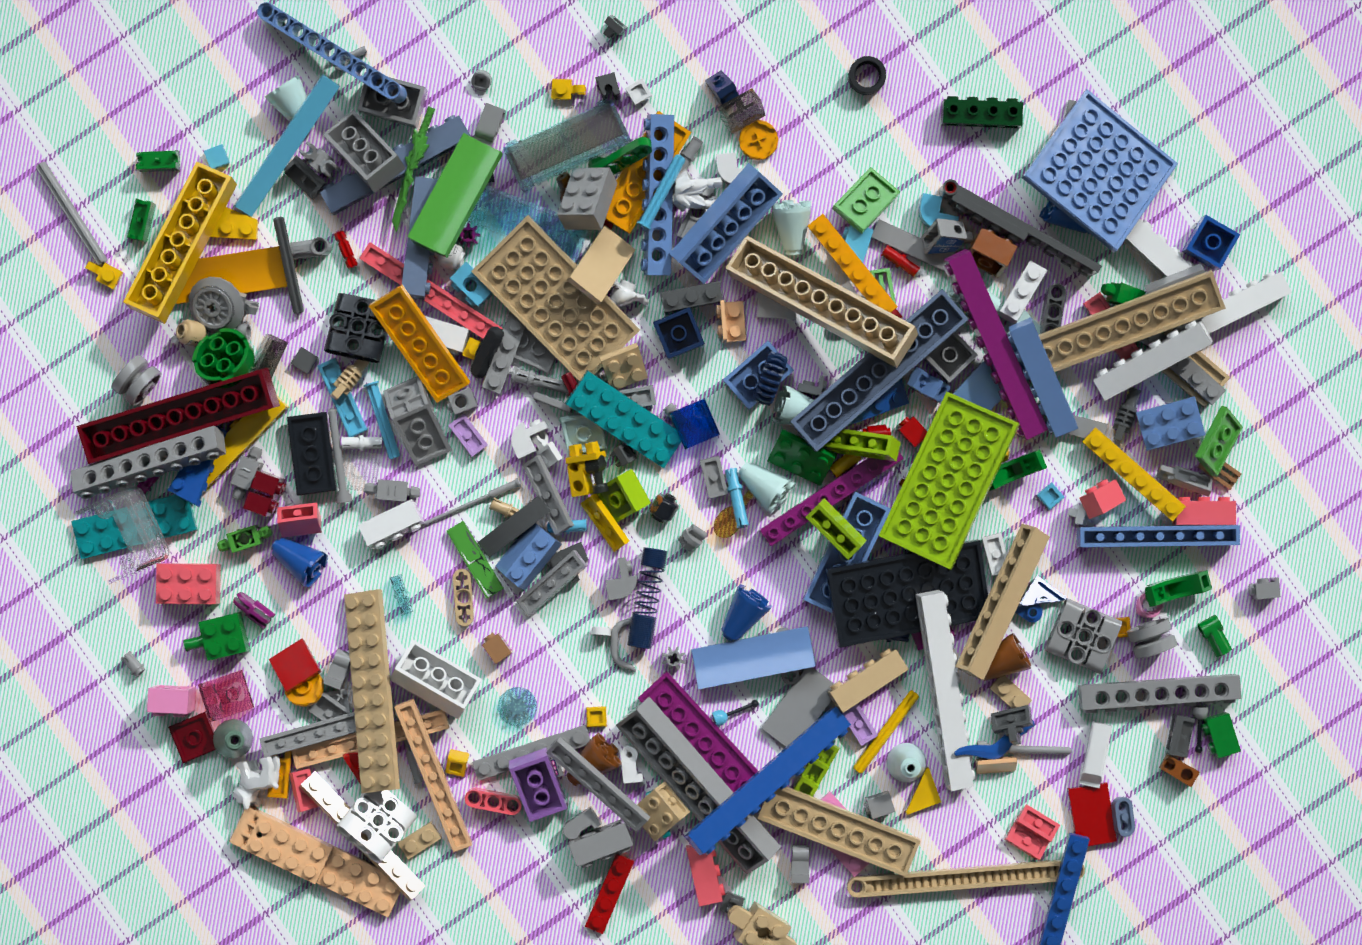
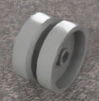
(136, 380)
(1152, 638)

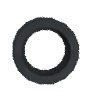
(852, 75)

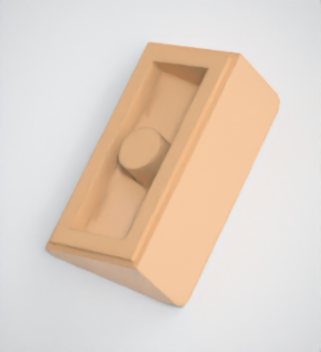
(1002, 764)

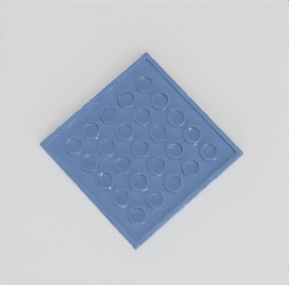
(1100, 170)

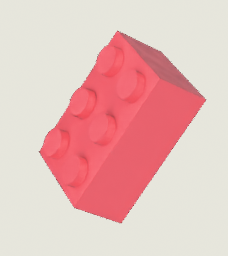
(188, 583)

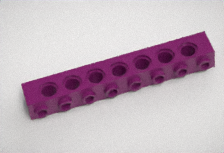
(832, 492)

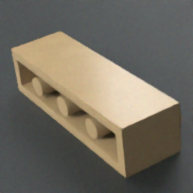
(868, 680)

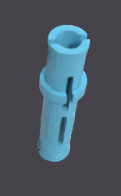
(734, 488)

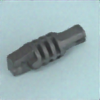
(1126, 414)

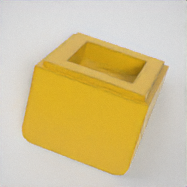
(457, 763)

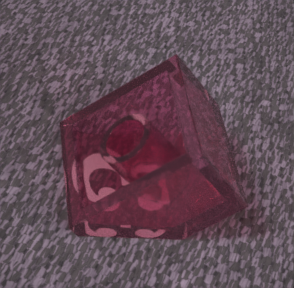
(225, 696)

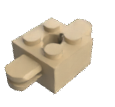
(759, 926)

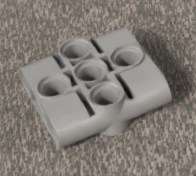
(1102, 627)

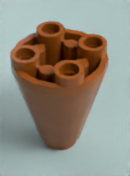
(600, 755)

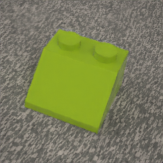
(624, 496)

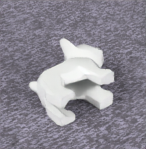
(254, 780)

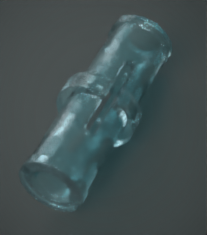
(401, 594)

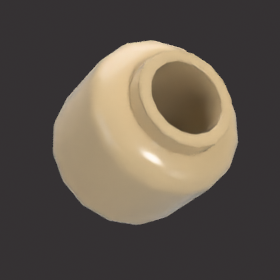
(190, 332)

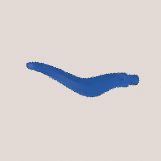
(990, 751)

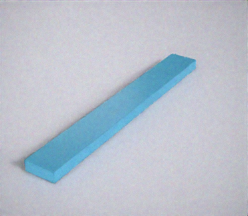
(287, 145)

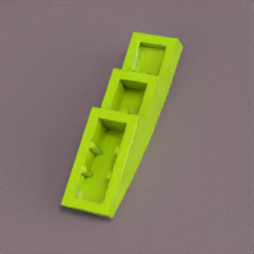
(814, 773)

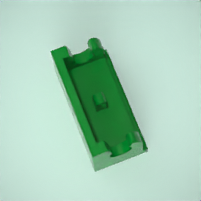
(158, 161)
(141, 220)

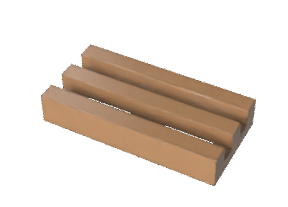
(1233, 480)

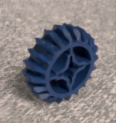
(770, 378)

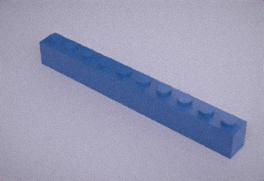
(767, 780)

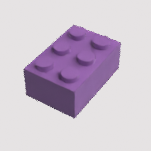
(537, 784)

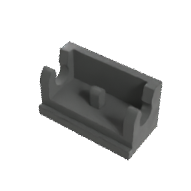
(607, 84)
(305, 177)
(1179, 735)

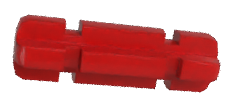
(345, 249)

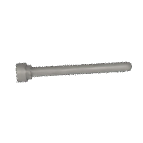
(343, 494)
(1035, 749)

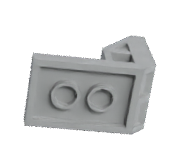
(416, 420)

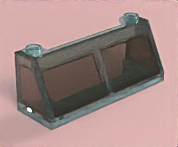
(566, 145)

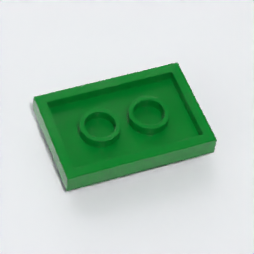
(799, 458)

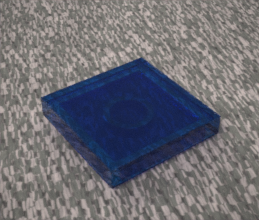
(694, 424)

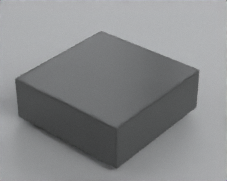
(304, 360)

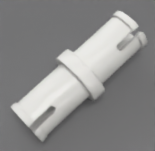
(361, 443)

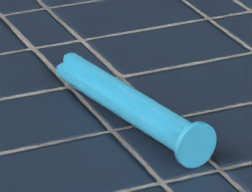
(661, 192)
(382, 419)

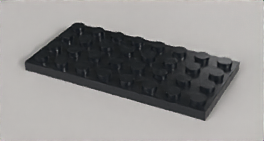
(879, 600)

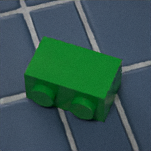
(1220, 735)

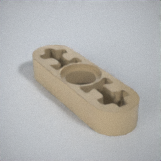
(468, 581)

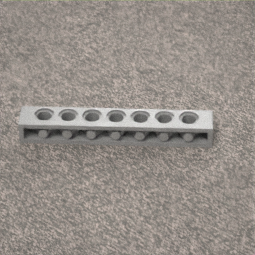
(101, 472)
(1230, 683)

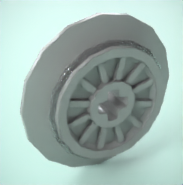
(226, 300)

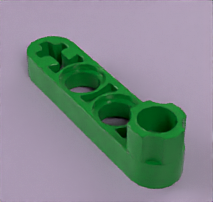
(638, 149)

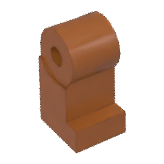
(1179, 770)

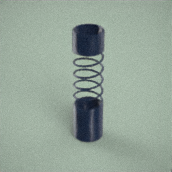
(643, 626)

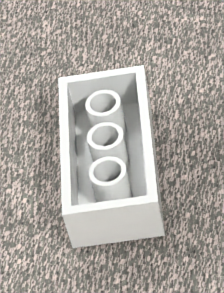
(435, 679)

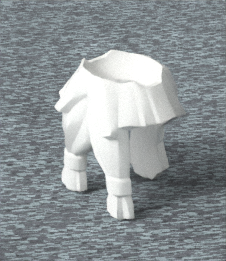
(687, 191)

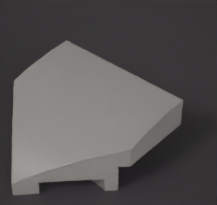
(331, 705)

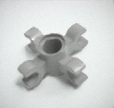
(320, 160)

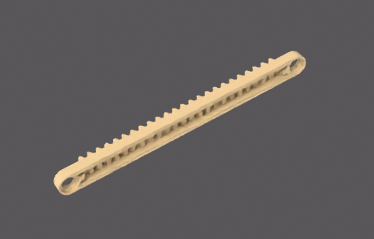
(957, 878)

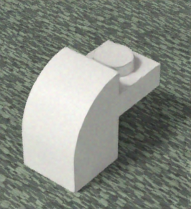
(727, 167)
(522, 440)

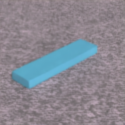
(345, 405)

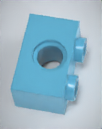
(460, 280)

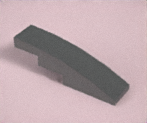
(514, 526)

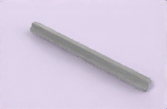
(71, 213)

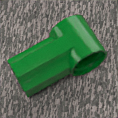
(1213, 631)

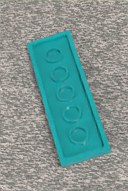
(624, 419)
(101, 536)

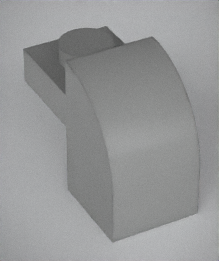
(623, 586)

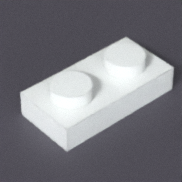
(994, 551)

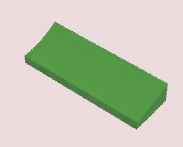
(455, 195)

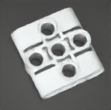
(378, 842)

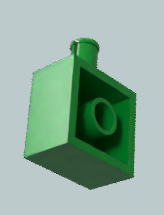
(220, 637)

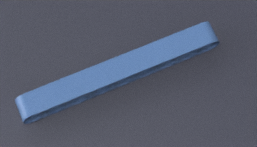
(325, 46)

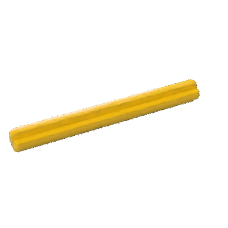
(886, 731)

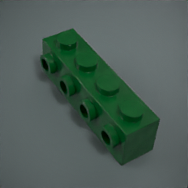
(982, 113)

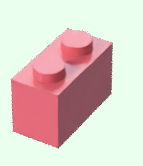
(1102, 498)
(299, 520)

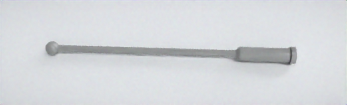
(492, 493)
(410, 756)

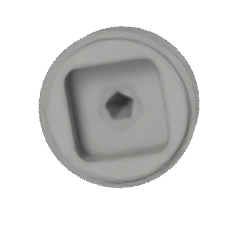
(481, 80)

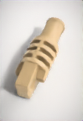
(348, 378)

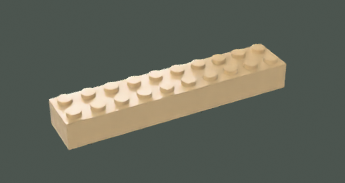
(822, 301)

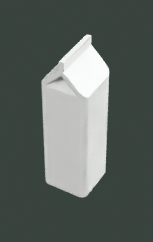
(1095, 754)

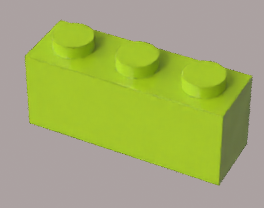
(836, 528)

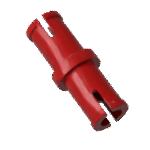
(900, 261)

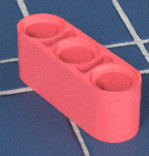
(483, 803)

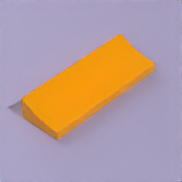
(246, 270)

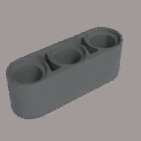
(1057, 303)

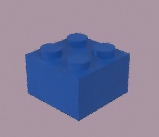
(1210, 242)

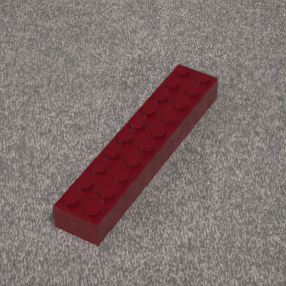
(177, 416)

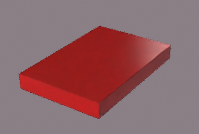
(1092, 813)

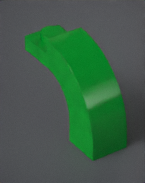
(1018, 468)
(1177, 587)

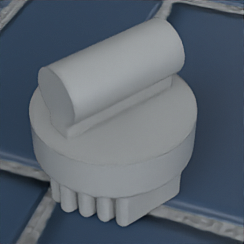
(692, 537)

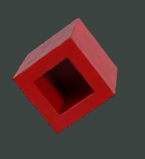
(912, 431)

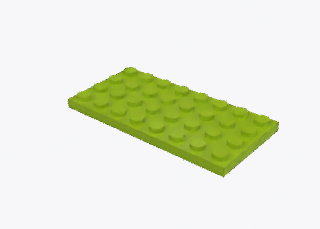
(949, 480)

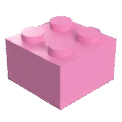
(171, 699)

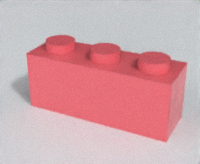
(1207, 512)
(705, 877)

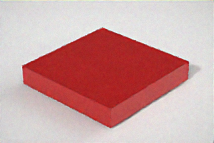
(295, 665)

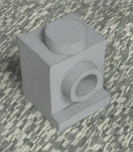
(1265, 589)

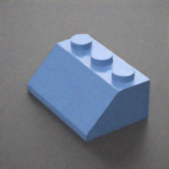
(528, 556)

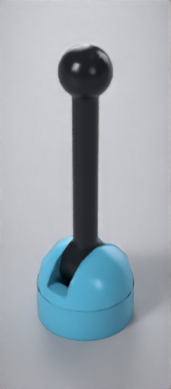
(720, 717)

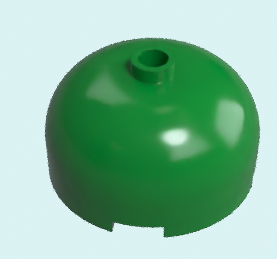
(223, 357)

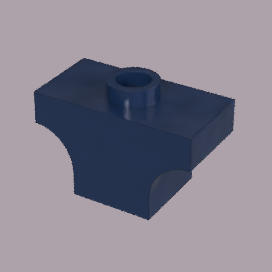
(722, 87)

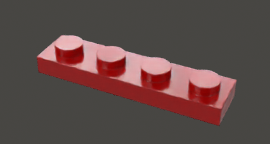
(609, 893)

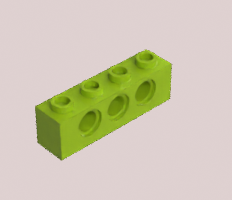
(864, 445)

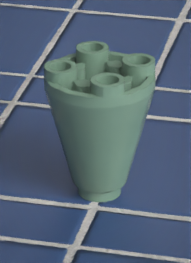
(229, 729)

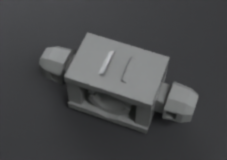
(246, 472)
(392, 490)

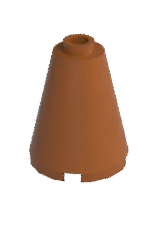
(1008, 659)

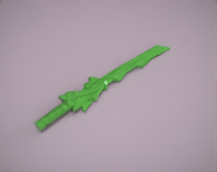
(415, 156)

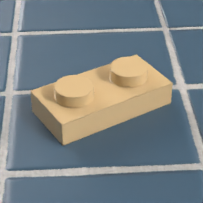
(1009, 692)
(419, 840)

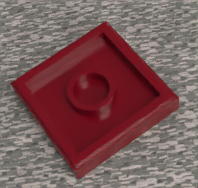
(193, 737)

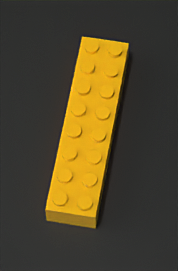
(180, 242)

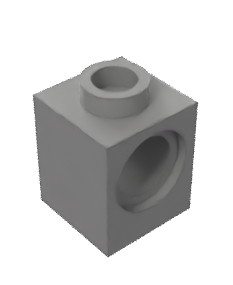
(470, 398)
(879, 805)

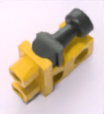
(581, 466)

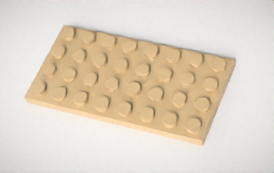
(531, 280)

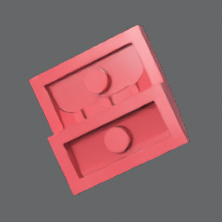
(1032, 832)

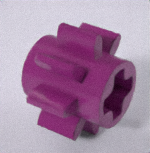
(474, 234)

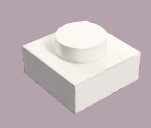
(638, 92)

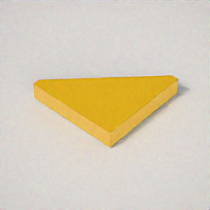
(925, 794)

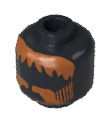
(664, 508)

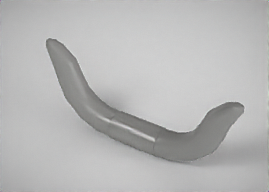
(614, 645)

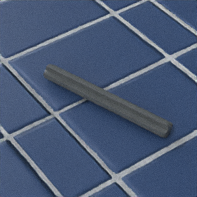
(288, 265)

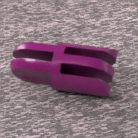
(253, 609)

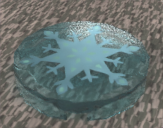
(517, 706)

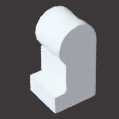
(629, 770)

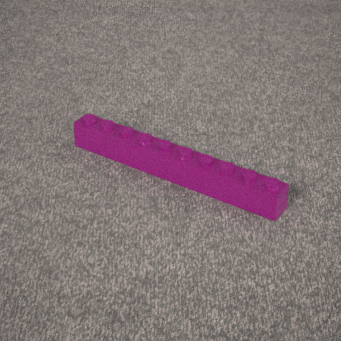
(995, 344)

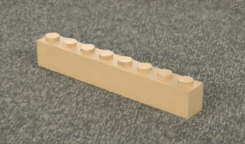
(1002, 601)

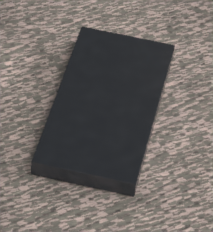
(311, 453)

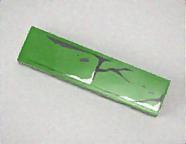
(475, 559)

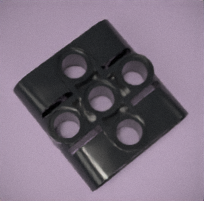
(341, 338)

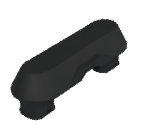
(486, 352)

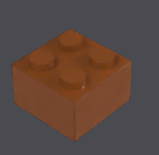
(992, 252)

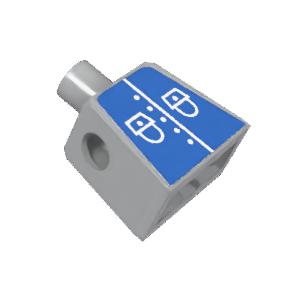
(945, 237)

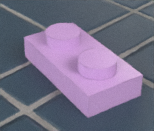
(468, 435)
(860, 724)

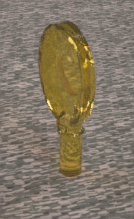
(725, 522)

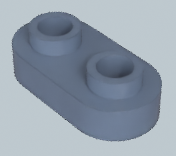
(1124, 815)

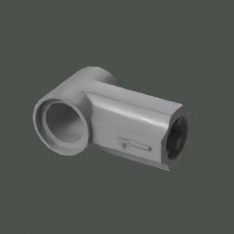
(688, 223)
(308, 248)

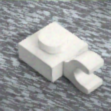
(546, 450)

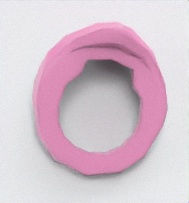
(1150, 614)

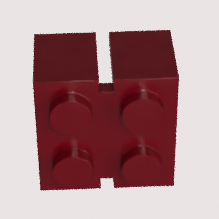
(262, 503)

